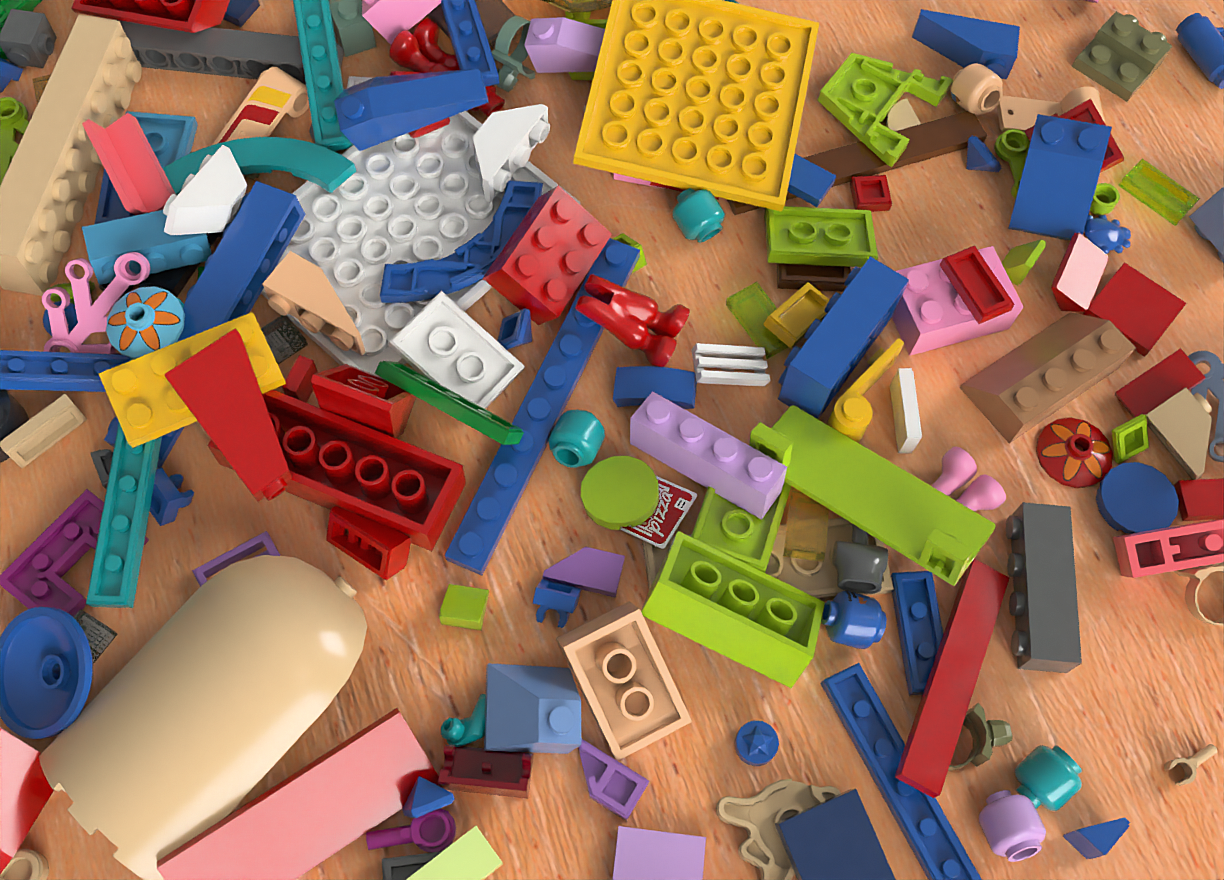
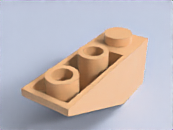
(306, 294)

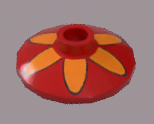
(1067, 463)

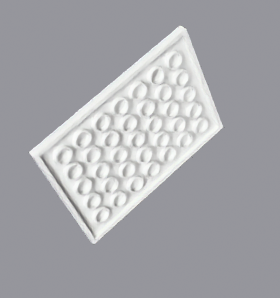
(400, 207)

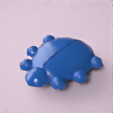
(1107, 234)

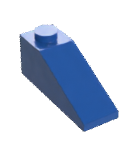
(969, 40)

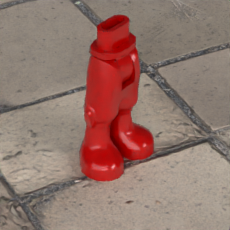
(423, 55)

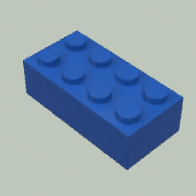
(842, 337)

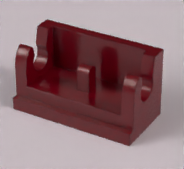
(486, 771)

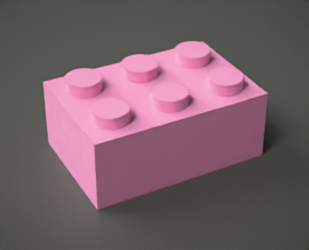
(934, 313)

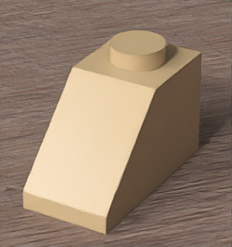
(1184, 429)

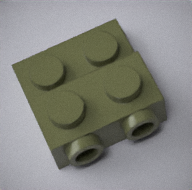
(1122, 55)

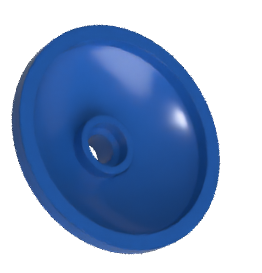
(43, 672)

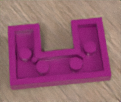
(38, 571)

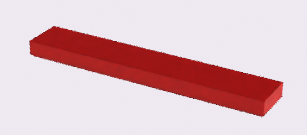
(952, 680)

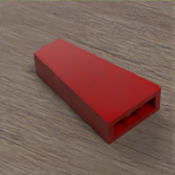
(230, 407)

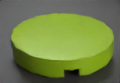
(620, 492)

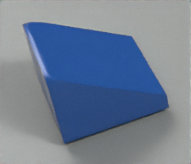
(1097, 839)

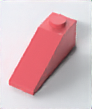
(1170, 548)

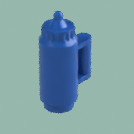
(1204, 45)

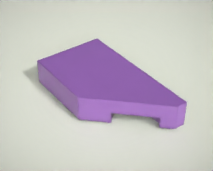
(590, 570)
(611, 781)

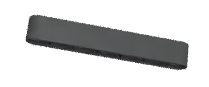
(217, 51)

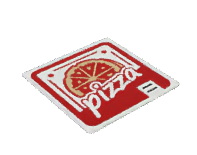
(670, 511)

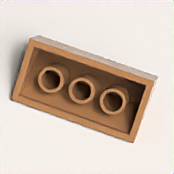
(1047, 372)

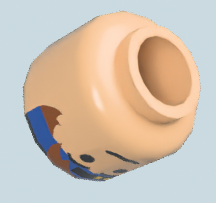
(976, 89)

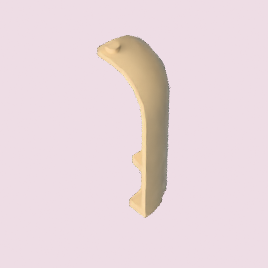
(207, 706)

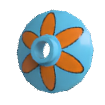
(157, 329)

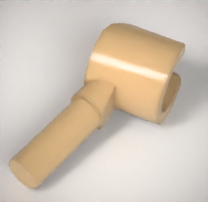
(1191, 763)

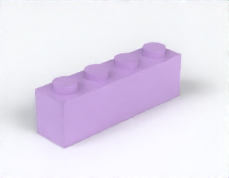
(707, 455)

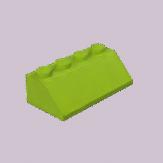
(735, 610)

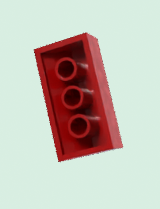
(170, 14)

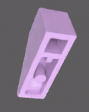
(563, 45)

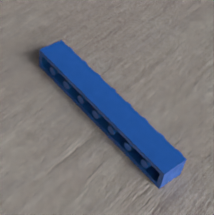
(236, 271)

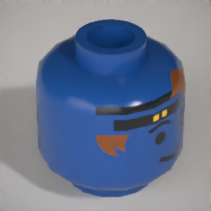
(854, 620)

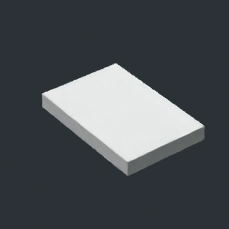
(456, 352)

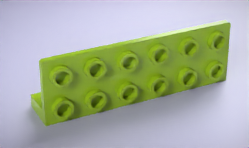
(874, 494)

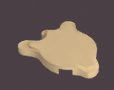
(758, 818)

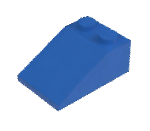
(1059, 177)

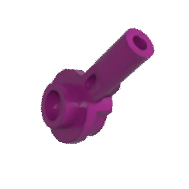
(429, 832)

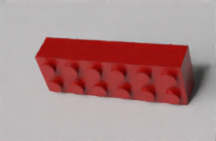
(363, 470)

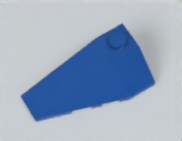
(403, 103)

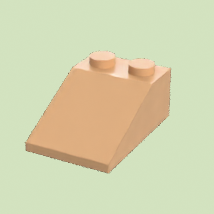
(624, 680)

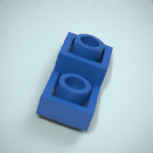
(636, 383)

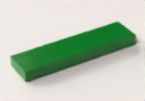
(450, 402)

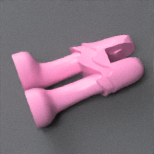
(958, 470)

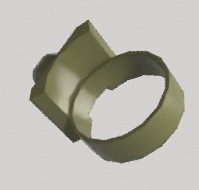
(985, 736)

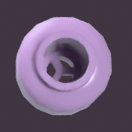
(1012, 826)

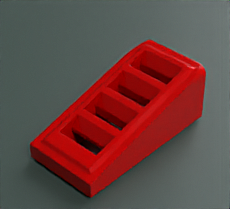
(380, 548)

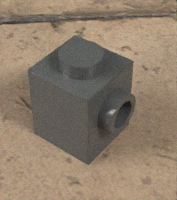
(27, 38)

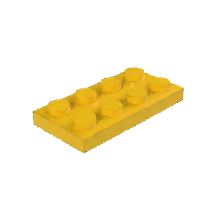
(147, 401)

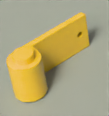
(852, 411)

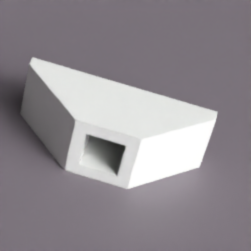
(506, 144)
(208, 198)

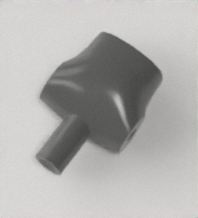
(859, 564)

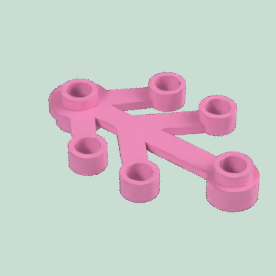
(90, 317)

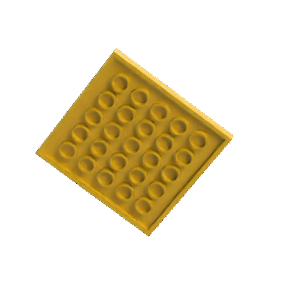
(699, 97)

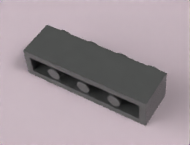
(1043, 588)

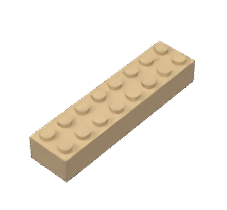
(55, 158)

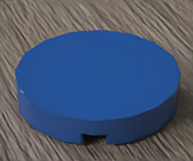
(1137, 498)

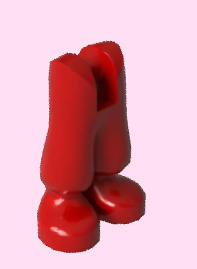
(630, 317)

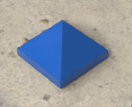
(980, 157)
(515, 330)
(426, 798)

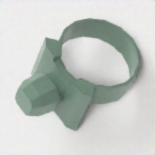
(512, 64)

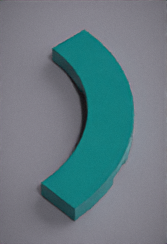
(269, 154)

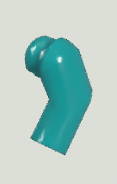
(467, 730)

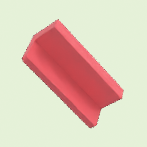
(130, 164)

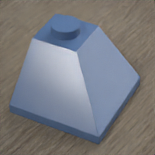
(531, 709)

